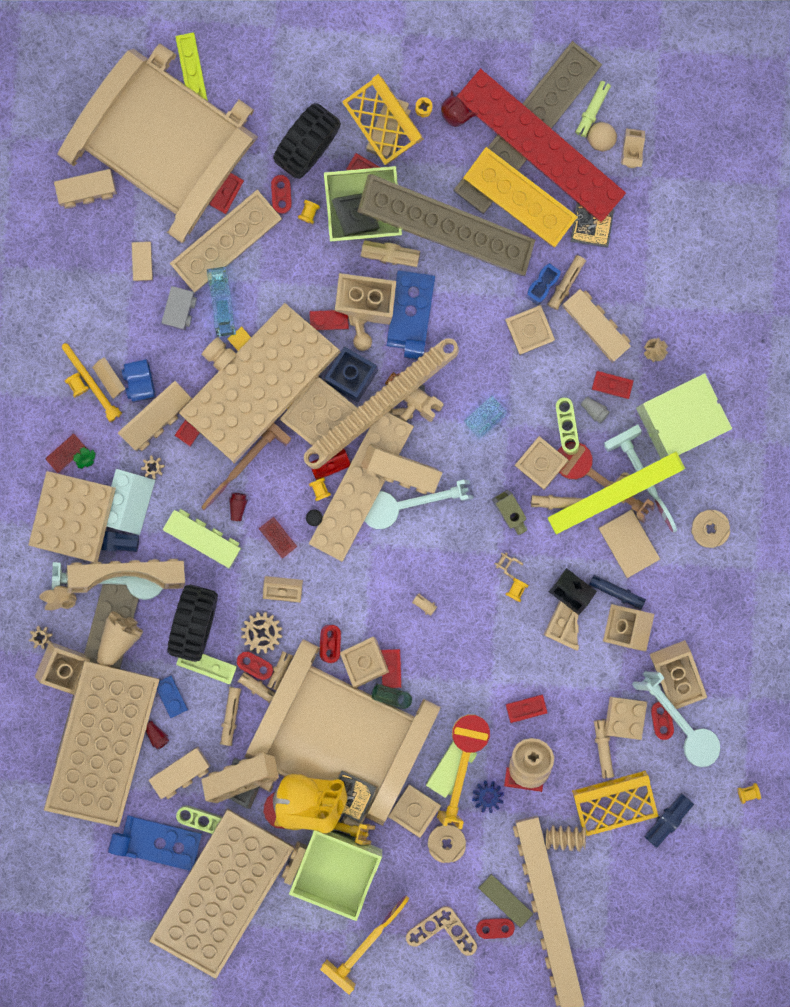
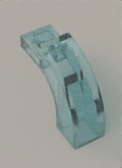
(221, 301)

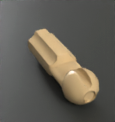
(362, 340)

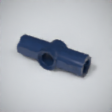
(114, 541)
(669, 820)

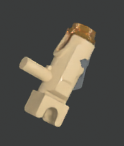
(420, 401)

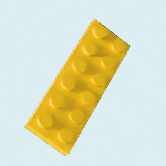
(520, 197)

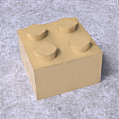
(60, 668)

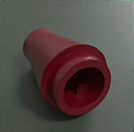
(237, 505)
(156, 736)

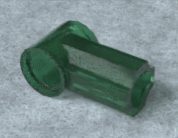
(390, 696)

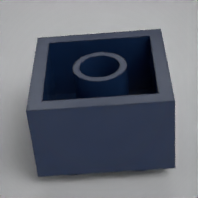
(351, 374)

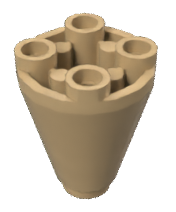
(117, 638)

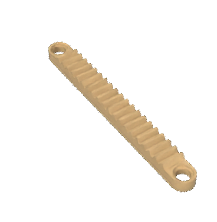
(381, 403)

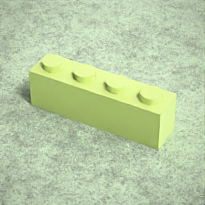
(202, 539)
(445, 773)

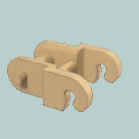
(504, 556)

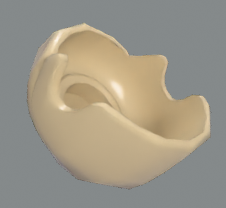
(602, 136)

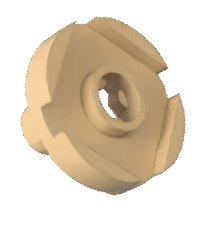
(712, 539)
(447, 854)

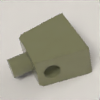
(506, 505)

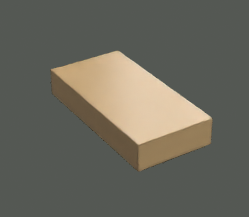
(142, 261)
(108, 378)

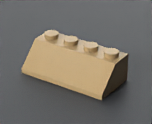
(155, 417)

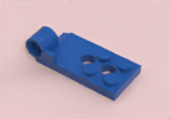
(405, 330)
(140, 838)

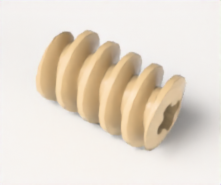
(566, 838)

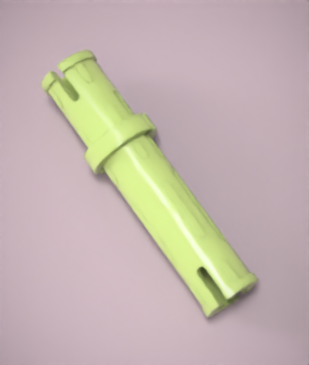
(589, 116)

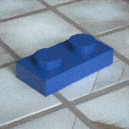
(171, 697)

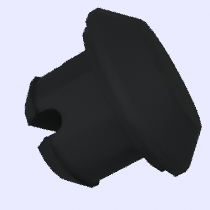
(314, 517)

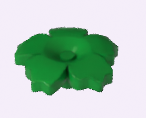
(84, 458)

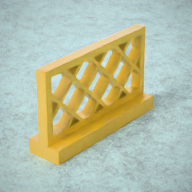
(392, 106)
(611, 787)

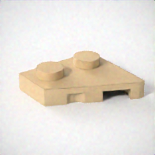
(563, 626)

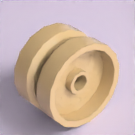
(531, 763)

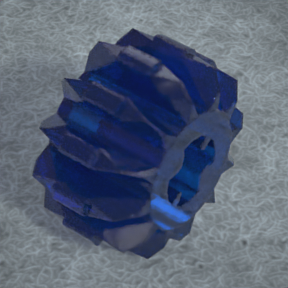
(482, 793)

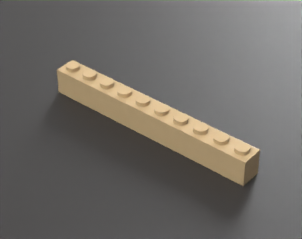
(549, 912)

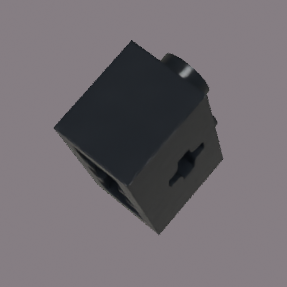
(572, 591)

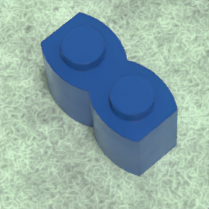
(547, 279)
(139, 381)

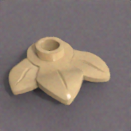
(58, 598)

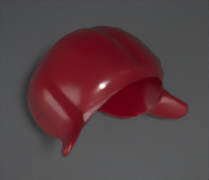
(455, 111)

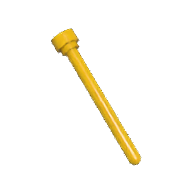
(111, 411)

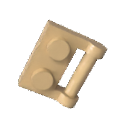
(296, 859)

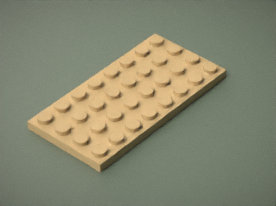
(259, 383)
(101, 744)
(221, 893)

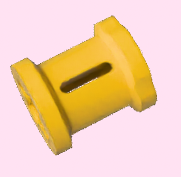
(427, 102)
(308, 211)
(76, 385)
(319, 489)
(517, 590)
(749, 793)

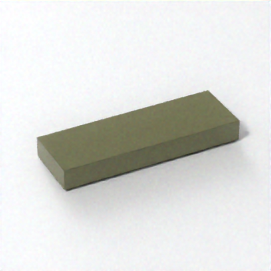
(505, 900)

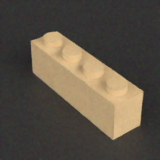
(596, 325)
(401, 469)
(240, 778)

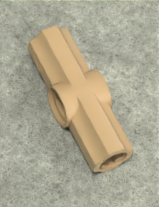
(390, 253)

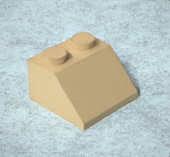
(628, 627)

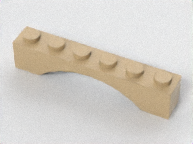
(165, 574)

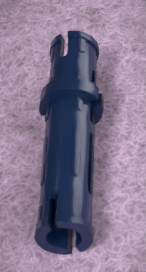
(617, 592)

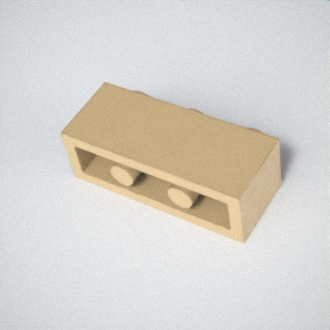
(389, 137)
(85, 188)
(180, 773)

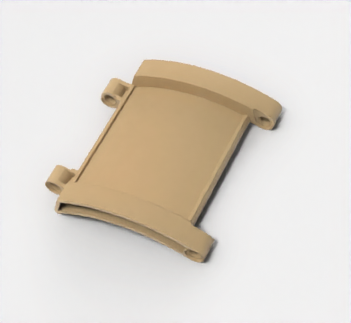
(161, 136)
(330, 727)

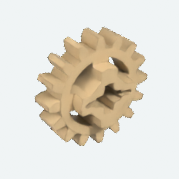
(272, 639)

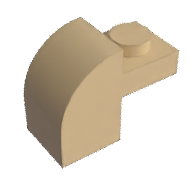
(633, 148)

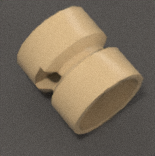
(218, 354)

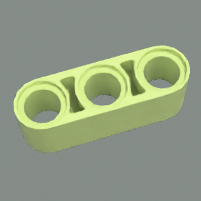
(572, 434)
(194, 820)

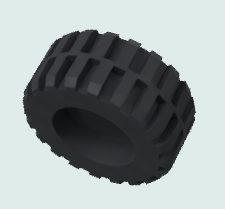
(306, 140)
(192, 623)

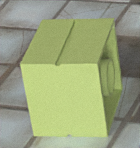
(351, 183)
(684, 417)
(336, 873)

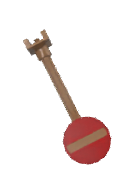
(271, 433)
(580, 466)

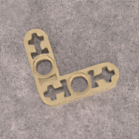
(447, 925)

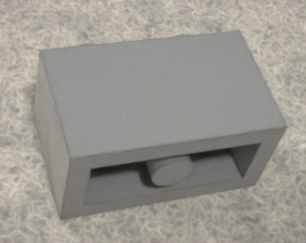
(178, 308)

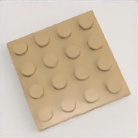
(72, 516)

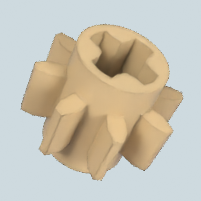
(655, 350)
(158, 466)
(36, 634)

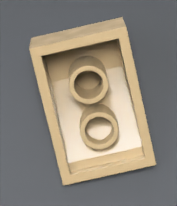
(366, 298)
(681, 678)

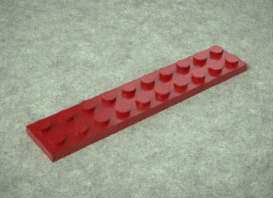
(541, 145)

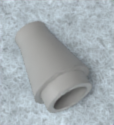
(596, 410)

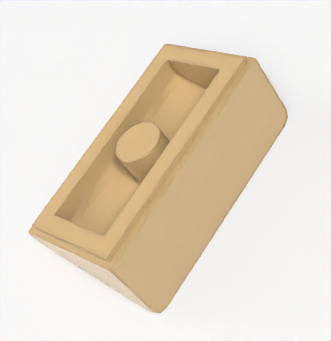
(282, 589)

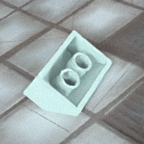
(129, 501)

